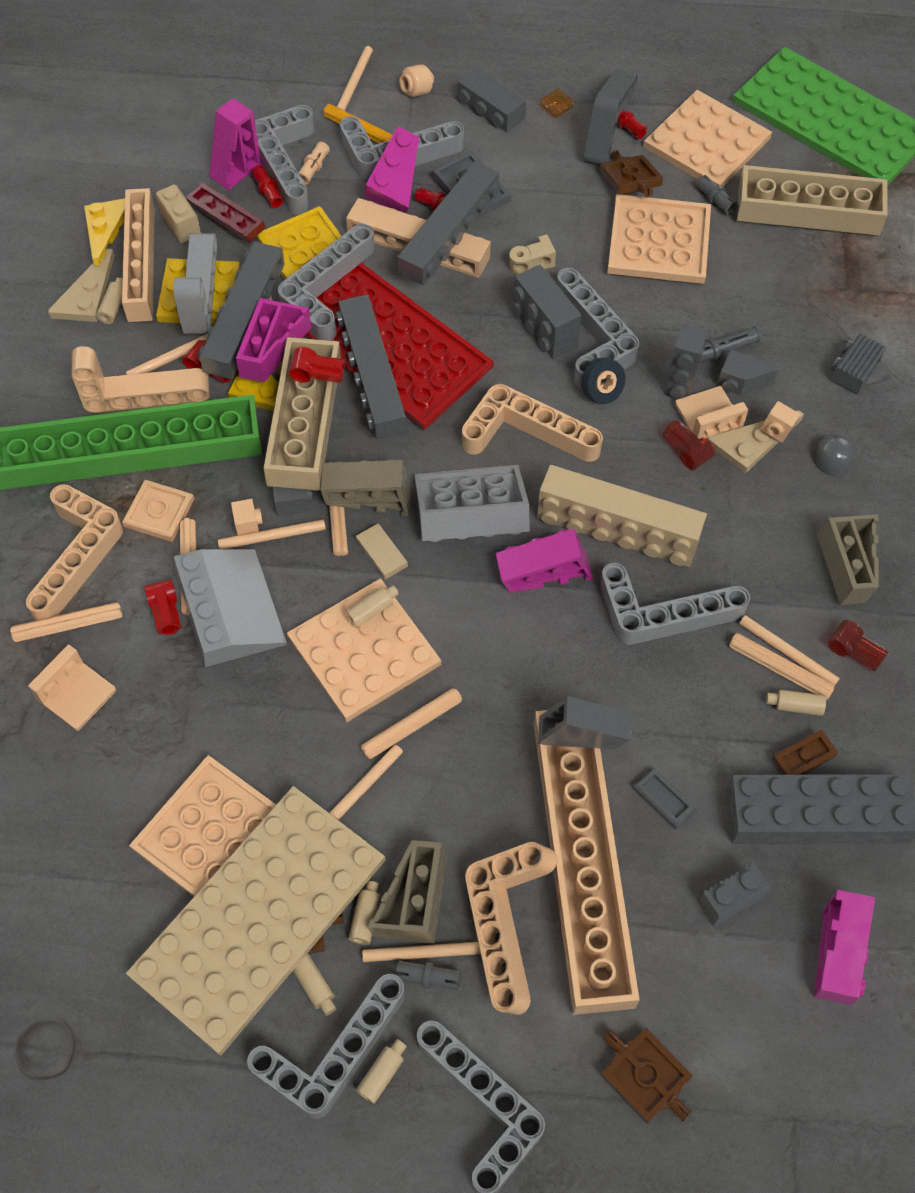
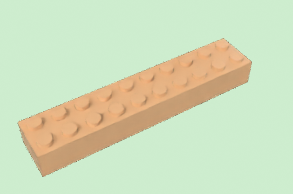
(587, 879)

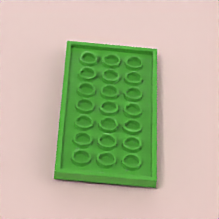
(830, 116)

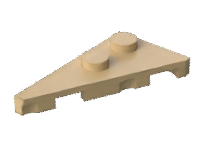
(85, 294)
(745, 445)

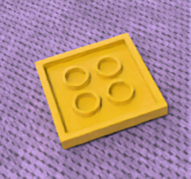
(301, 238)
(176, 268)

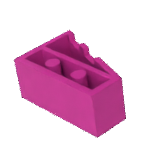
(234, 144)
(393, 175)
(267, 337)
(543, 561)
(844, 947)

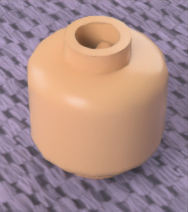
(416, 80)

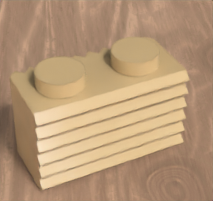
(177, 212)

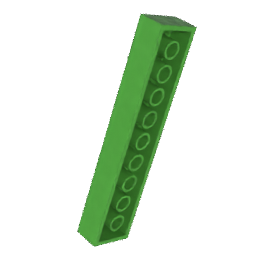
(129, 441)

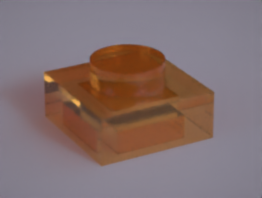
(557, 103)

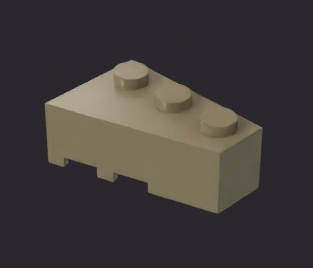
(367, 484)
(851, 556)
(414, 898)

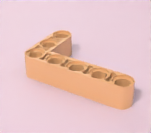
(134, 390)
(527, 414)
(78, 552)
(501, 919)

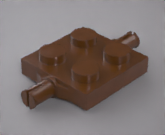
(631, 174)
(646, 1075)

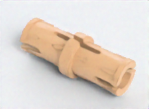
(319, 153)

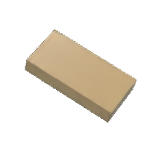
(381, 551)

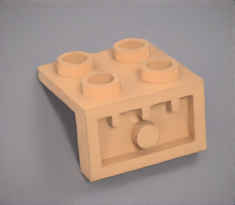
(711, 412)
(71, 688)

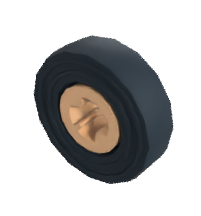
(601, 369)

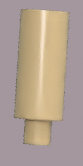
(111, 302)
(371, 606)
(798, 702)
(365, 909)
(315, 985)
(381, 1072)

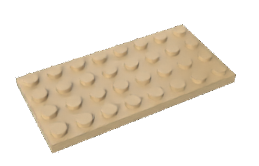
(256, 919)

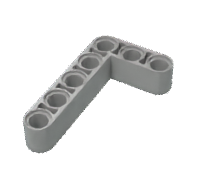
(272, 134)
(432, 145)
(324, 271)
(196, 291)
(602, 323)
(666, 611)
(336, 1056)
(486, 1099)

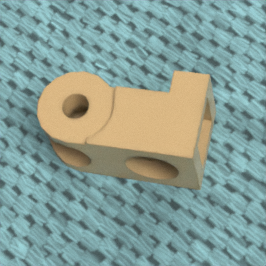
(525, 258)

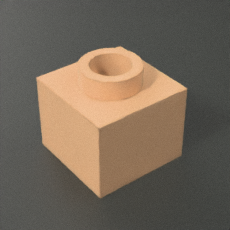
(780, 421)
(246, 516)

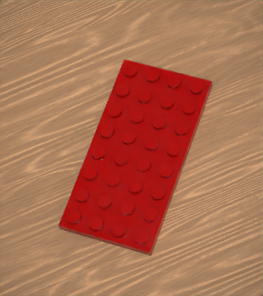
(425, 355)

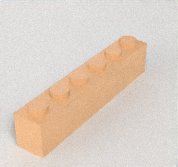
(396, 229)
(138, 255)

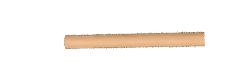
(355, 77)
(165, 358)
(271, 534)
(788, 650)
(366, 782)
(423, 951)

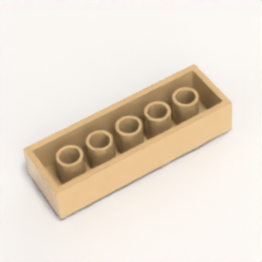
(812, 200)
(300, 423)
(620, 516)

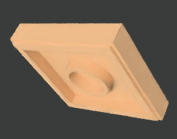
(158, 510)

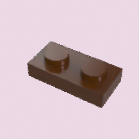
(805, 755)

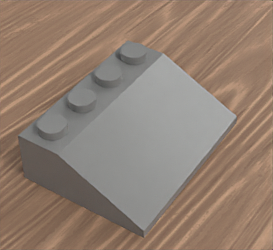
(472, 503)
(228, 603)

